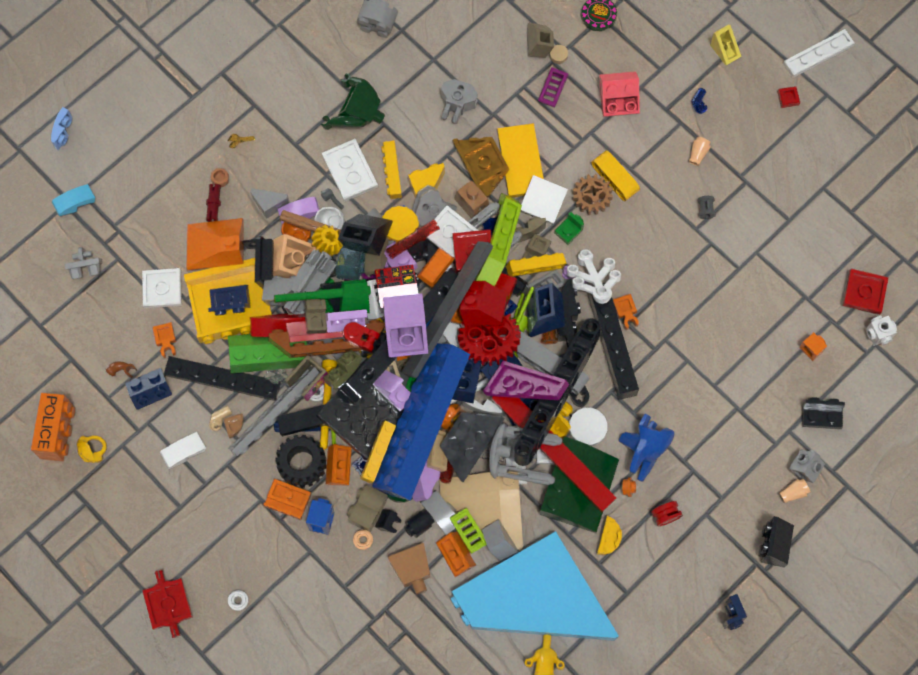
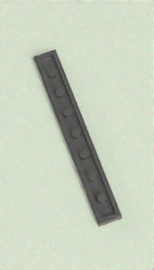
(449, 306)

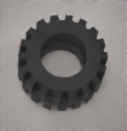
(296, 446)

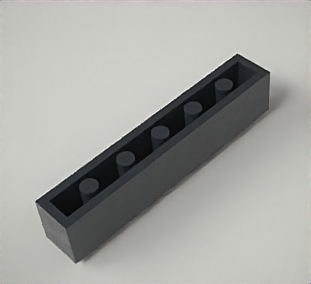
(615, 348)

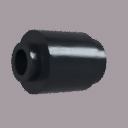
(419, 523)

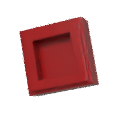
(788, 97)

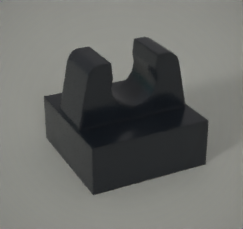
(386, 521)

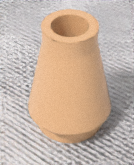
(699, 150)
(796, 490)

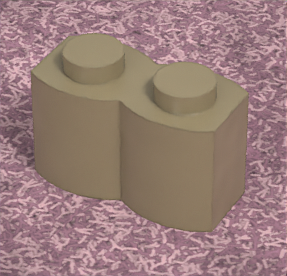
(367, 508)

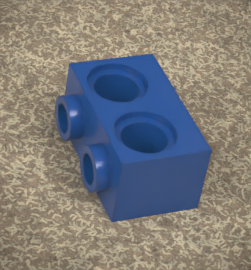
(320, 516)

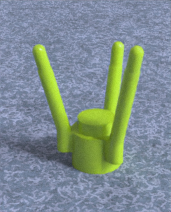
(521, 320)

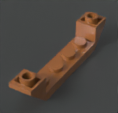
(281, 341)

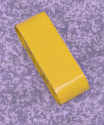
(612, 171)

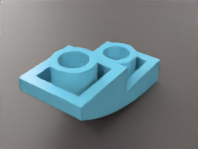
(70, 200)

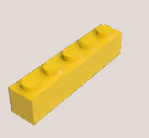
(391, 170)
(536, 264)
(377, 452)

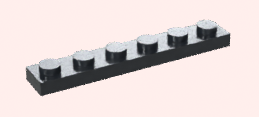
(221, 378)

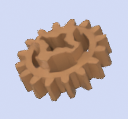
(587, 200)

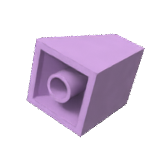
(405, 325)

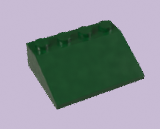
(565, 501)

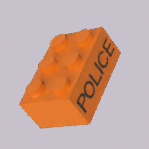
(52, 427)

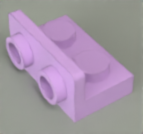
(338, 320)

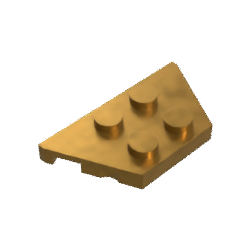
(483, 162)

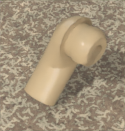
(217, 418)

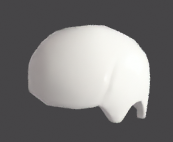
(330, 216)

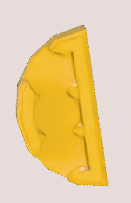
(610, 537)

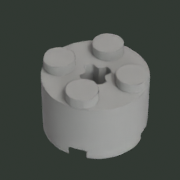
(377, 17)

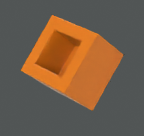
(813, 346)

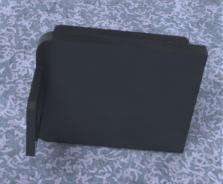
(263, 258)

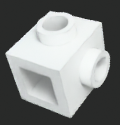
(881, 330)

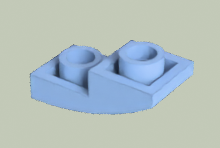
(59, 135)

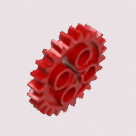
(490, 337)

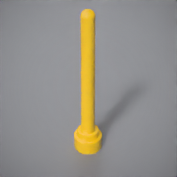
(328, 365)

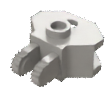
(458, 99)
(429, 204)

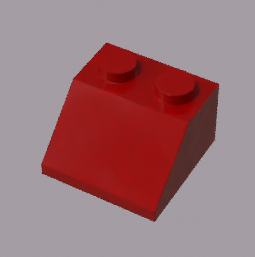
(483, 304)

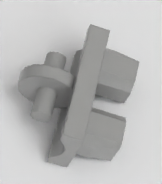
(75, 267)

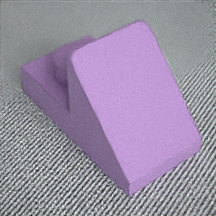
(392, 389)

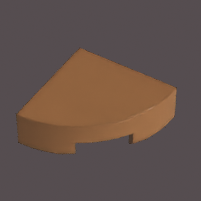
(234, 425)

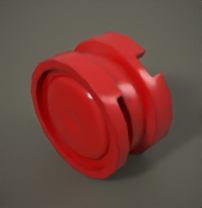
(667, 513)

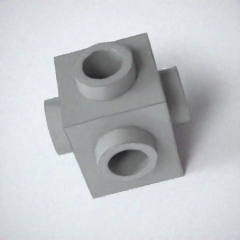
(807, 465)

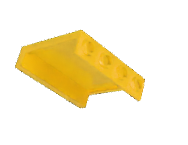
(212, 326)

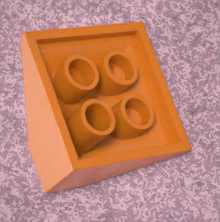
(215, 244)

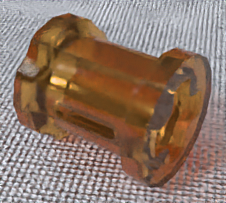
(549, 337)

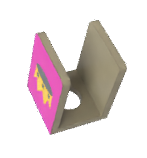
(300, 369)

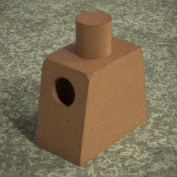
(471, 199)
(411, 567)

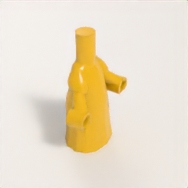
(545, 659)

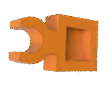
(626, 308)
(164, 337)

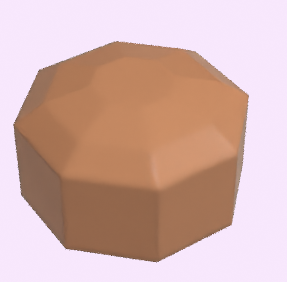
(220, 176)

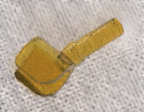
(236, 140)

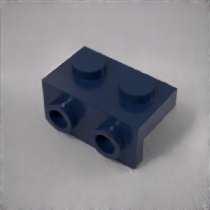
(229, 298)
(148, 388)

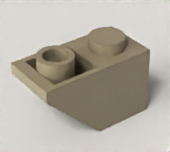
(540, 40)

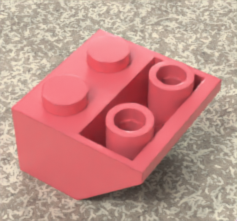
(619, 93)

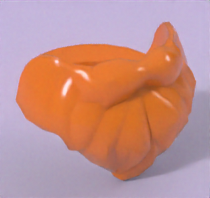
(451, 412)

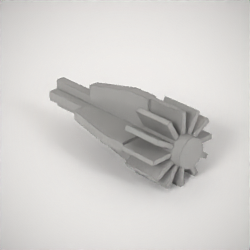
(311, 274)

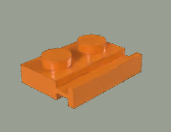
(287, 499)

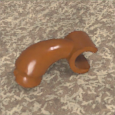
(117, 366)

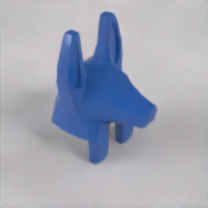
(646, 445)

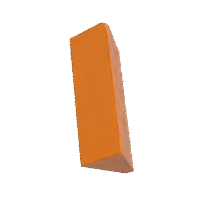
(338, 465)
(455, 553)

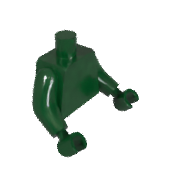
(359, 106)

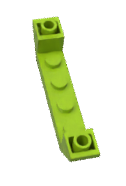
(501, 239)

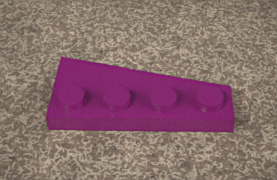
(522, 382)

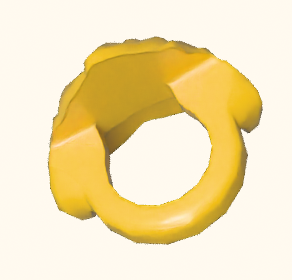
(85, 452)

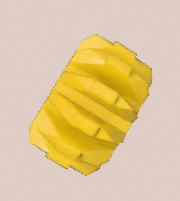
(326, 240)

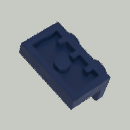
(736, 611)

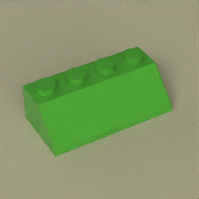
(258, 354)

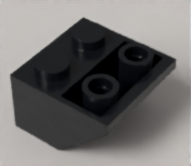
(365, 233)
(777, 542)

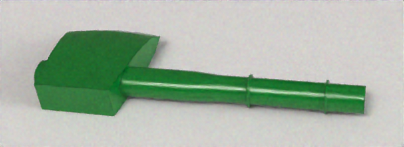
(352, 295)

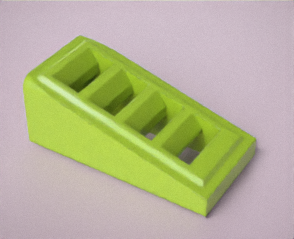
(479, 544)

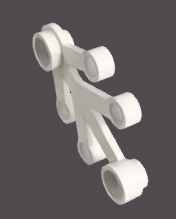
(600, 293)

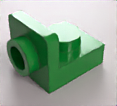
(570, 228)

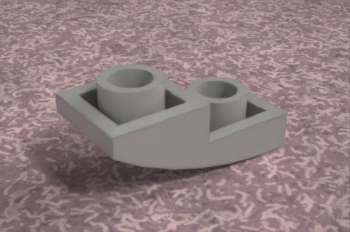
(440, 512)

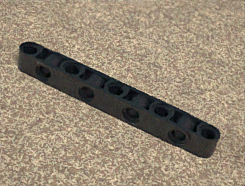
(380, 359)
(548, 410)

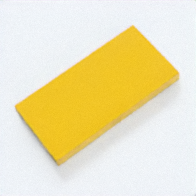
(521, 155)

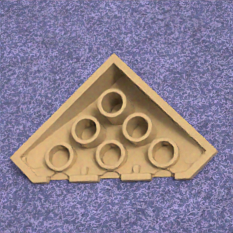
(487, 501)

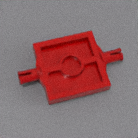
(167, 604)

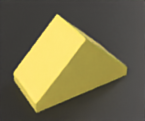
(725, 45)

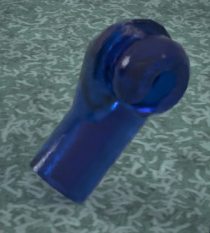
(697, 102)

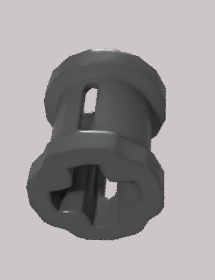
(706, 201)

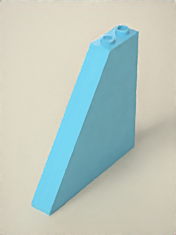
(534, 594)

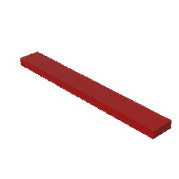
(561, 456)

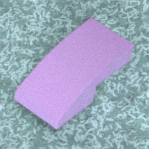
(304, 207)

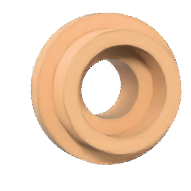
(363, 533)

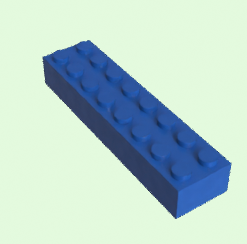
(420, 421)

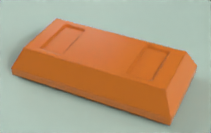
(435, 267)

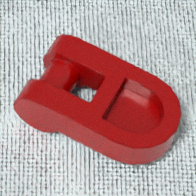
(353, 333)

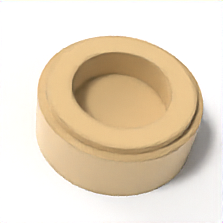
(559, 54)

